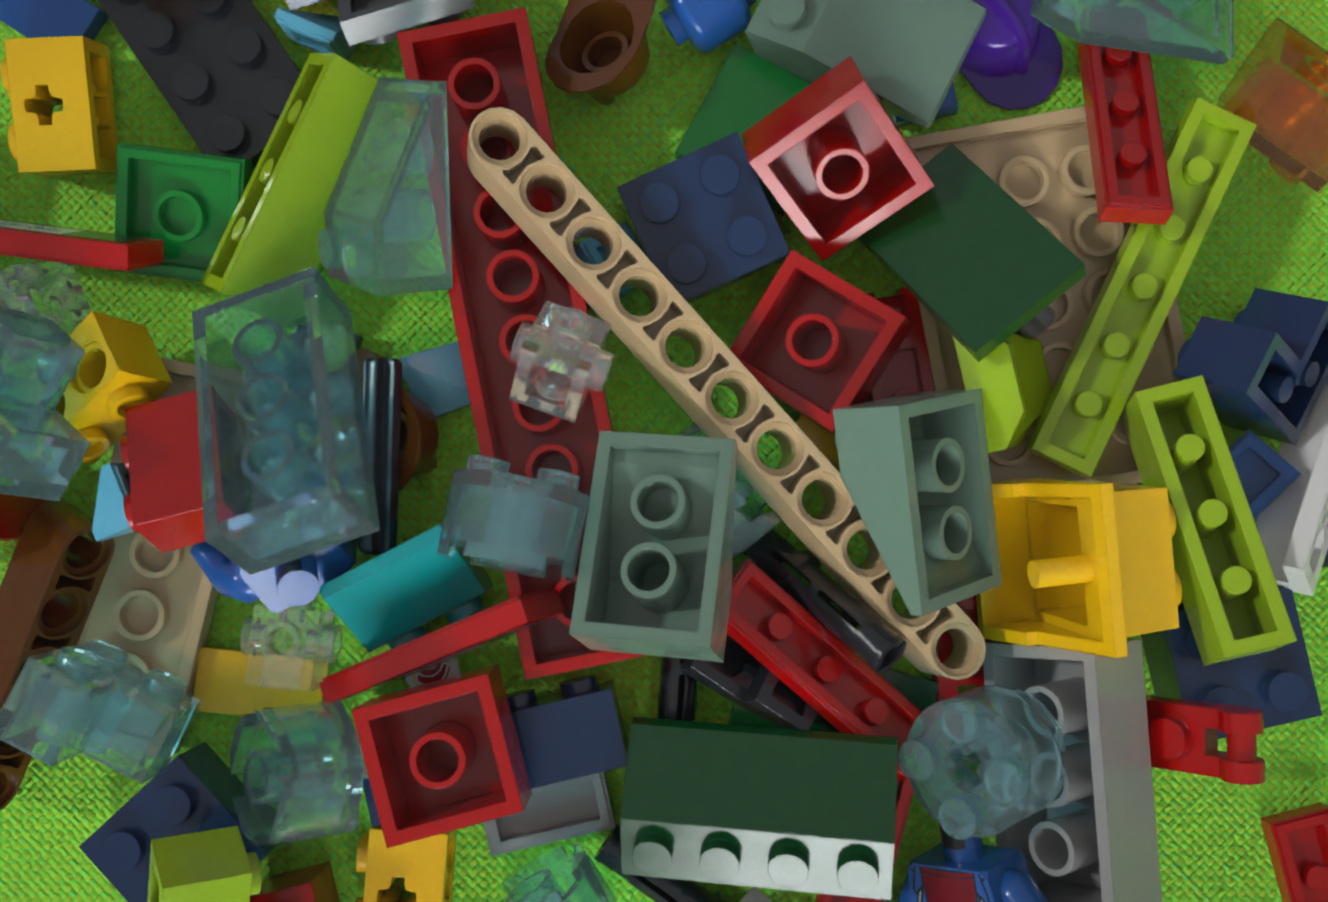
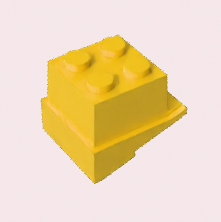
(1081, 565)

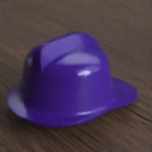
(1013, 56)

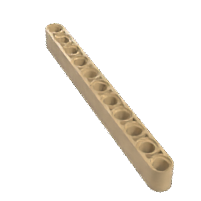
(692, 386)

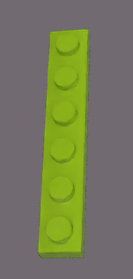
(1139, 292)

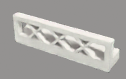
(1297, 520)

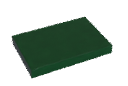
(973, 255)

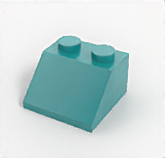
(404, 589)

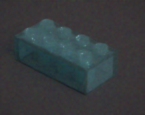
(281, 424)

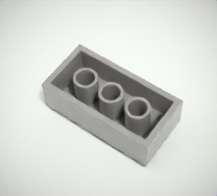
(1102, 826)

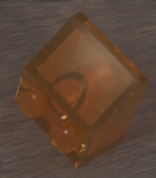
(1286, 96)

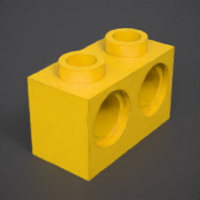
(114, 374)

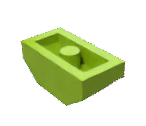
(1012, 388)

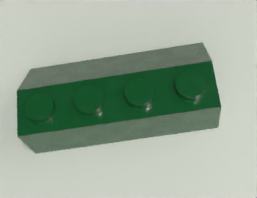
(760, 807)

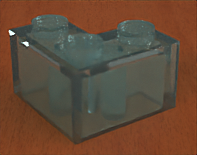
(36, 441)
(99, 707)

